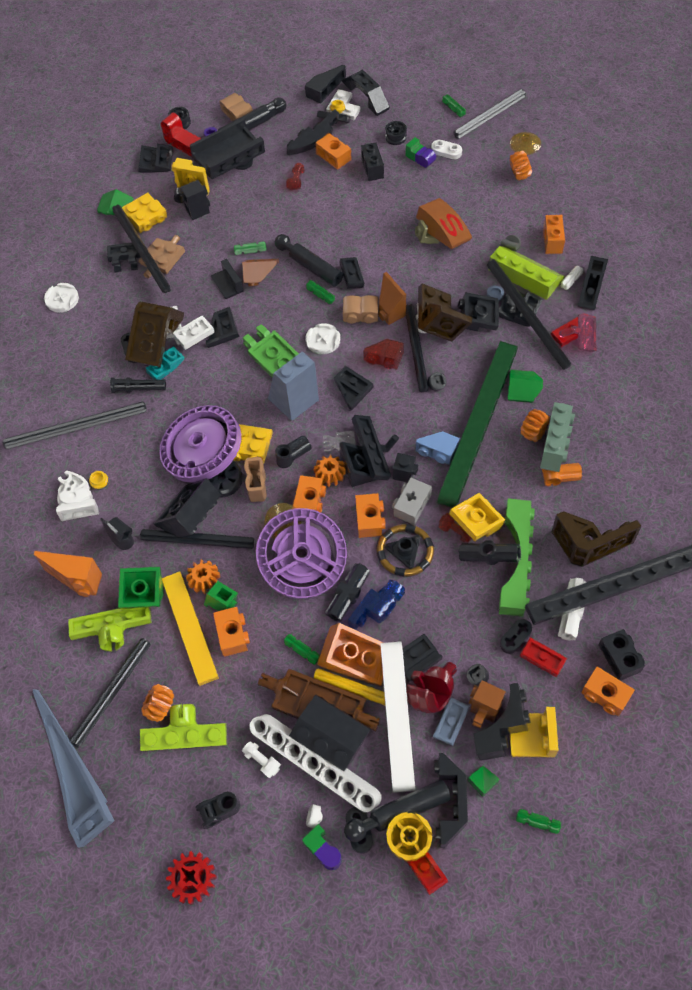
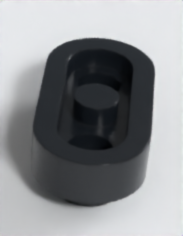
(360, 848)

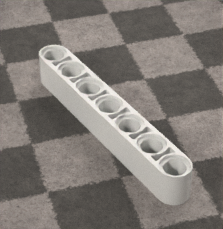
(397, 717)
(321, 772)

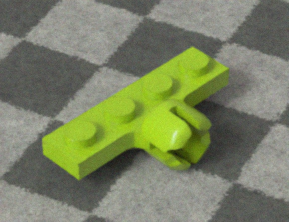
(109, 625)
(183, 732)

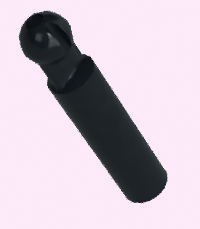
(262, 113)
(309, 260)
(414, 802)

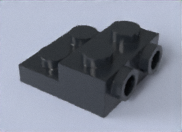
(482, 309)

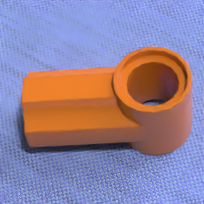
(567, 472)

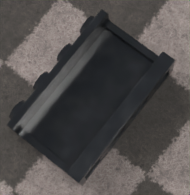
(226, 149)

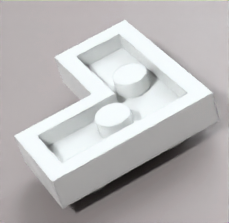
(350, 109)

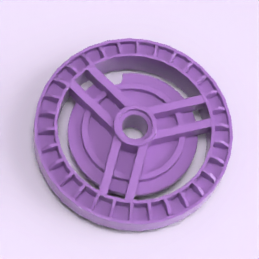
(200, 442)
(296, 568)

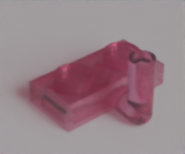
(586, 332)

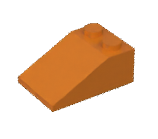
(76, 572)
(352, 654)

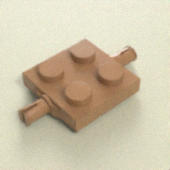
(164, 254)

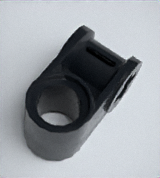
(216, 809)

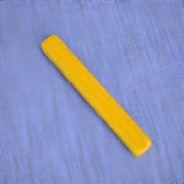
(350, 686)

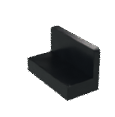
(227, 280)

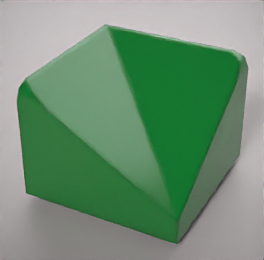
(483, 780)

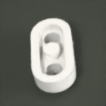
(447, 149)

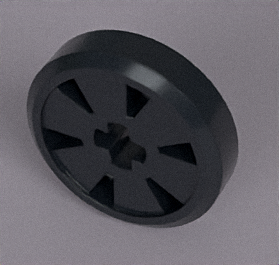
(232, 480)

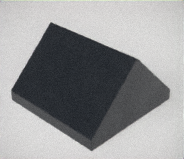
(354, 464)

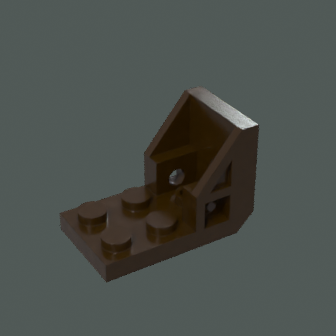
(437, 316)
(150, 331)
(581, 551)

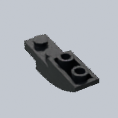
(307, 137)

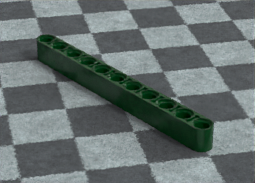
(476, 426)

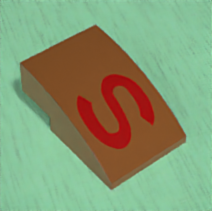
(444, 223)

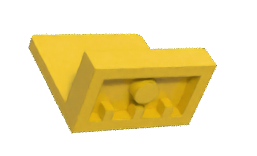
(540, 738)

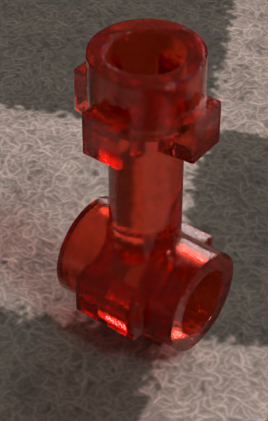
(295, 183)
(447, 523)

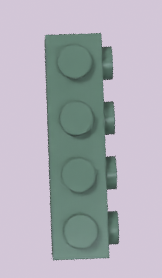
(557, 436)

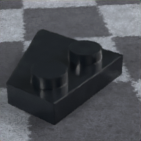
(224, 328)
(352, 386)

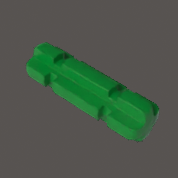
(454, 105)
(249, 248)
(320, 292)
(301, 648)
(538, 821)

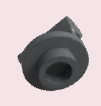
(512, 242)

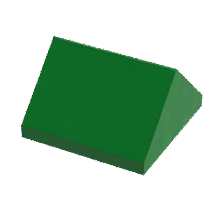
(140, 587)

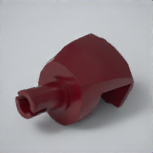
(432, 688)

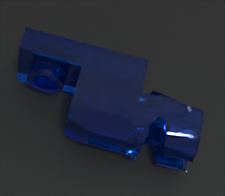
(377, 604)

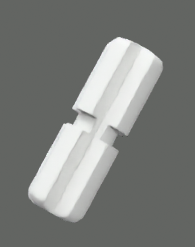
(569, 280)

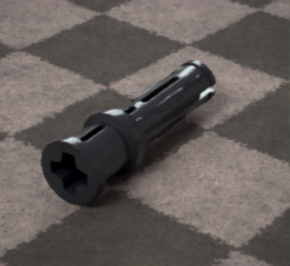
(129, 384)

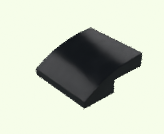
(155, 159)
(511, 313)

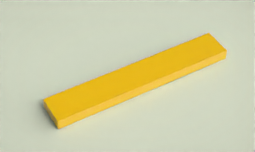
(190, 629)

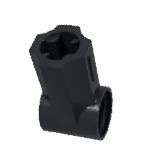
(291, 451)

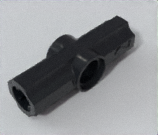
(479, 552)
(347, 592)

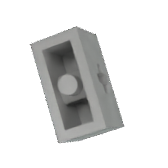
(412, 501)

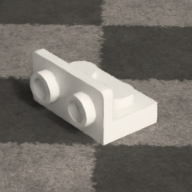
(193, 332)

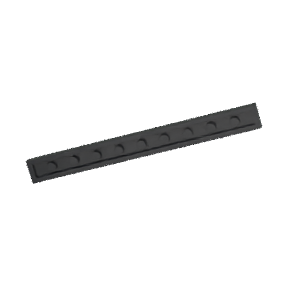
(609, 586)

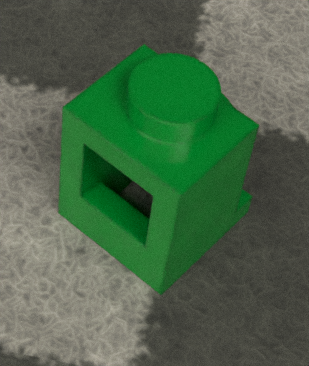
(221, 597)

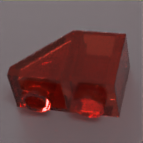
(385, 353)

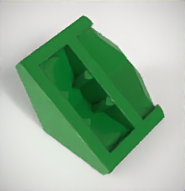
(112, 199)
(524, 386)

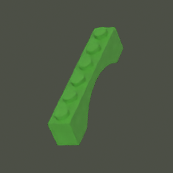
(514, 591)

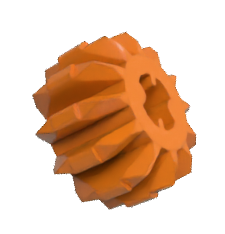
(520, 165)
(535, 425)
(333, 464)
(201, 570)
(157, 703)

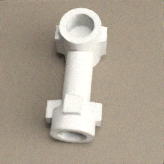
(270, 765)

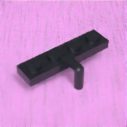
(372, 448)

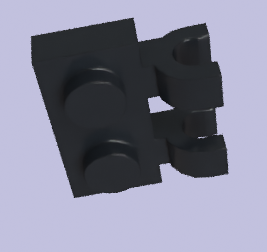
(120, 252)

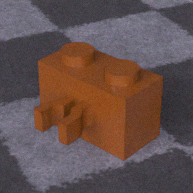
(485, 702)

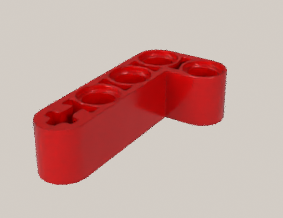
(176, 135)

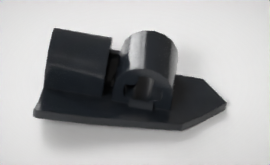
(119, 533)

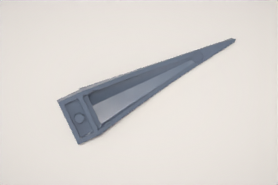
(82, 797)

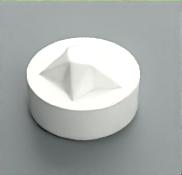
(314, 816)

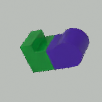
(419, 153)
(326, 854)

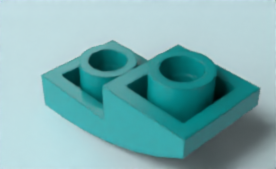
(171, 360)

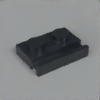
(419, 656)

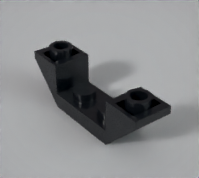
(376, 100)
(449, 771)

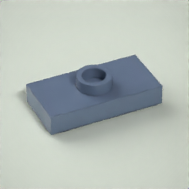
(451, 721)

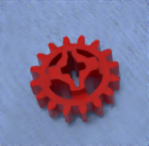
(185, 884)

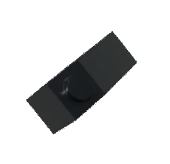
(323, 84)
(592, 282)

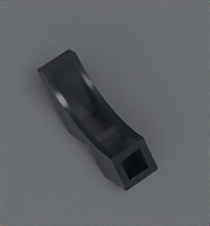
(491, 742)

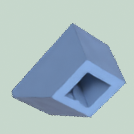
(438, 446)

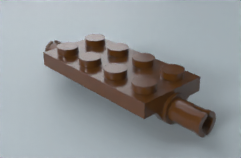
(297, 691)

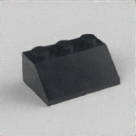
(188, 508)
(329, 732)

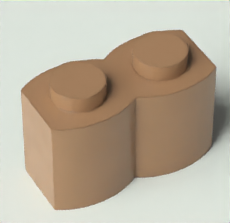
(235, 106)
(360, 309)
(255, 479)

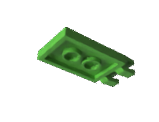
(271, 351)

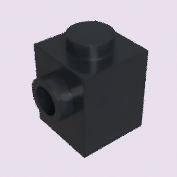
(404, 467)

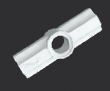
(570, 621)

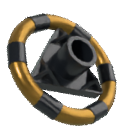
(405, 550)

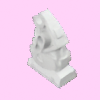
(75, 498)

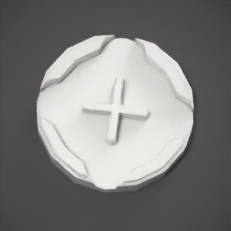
(61, 297)
(323, 339)

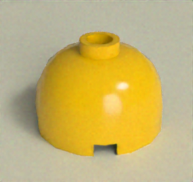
(411, 826)

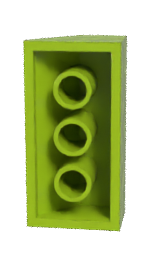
(527, 272)

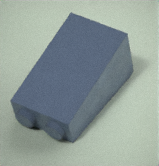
(294, 386)

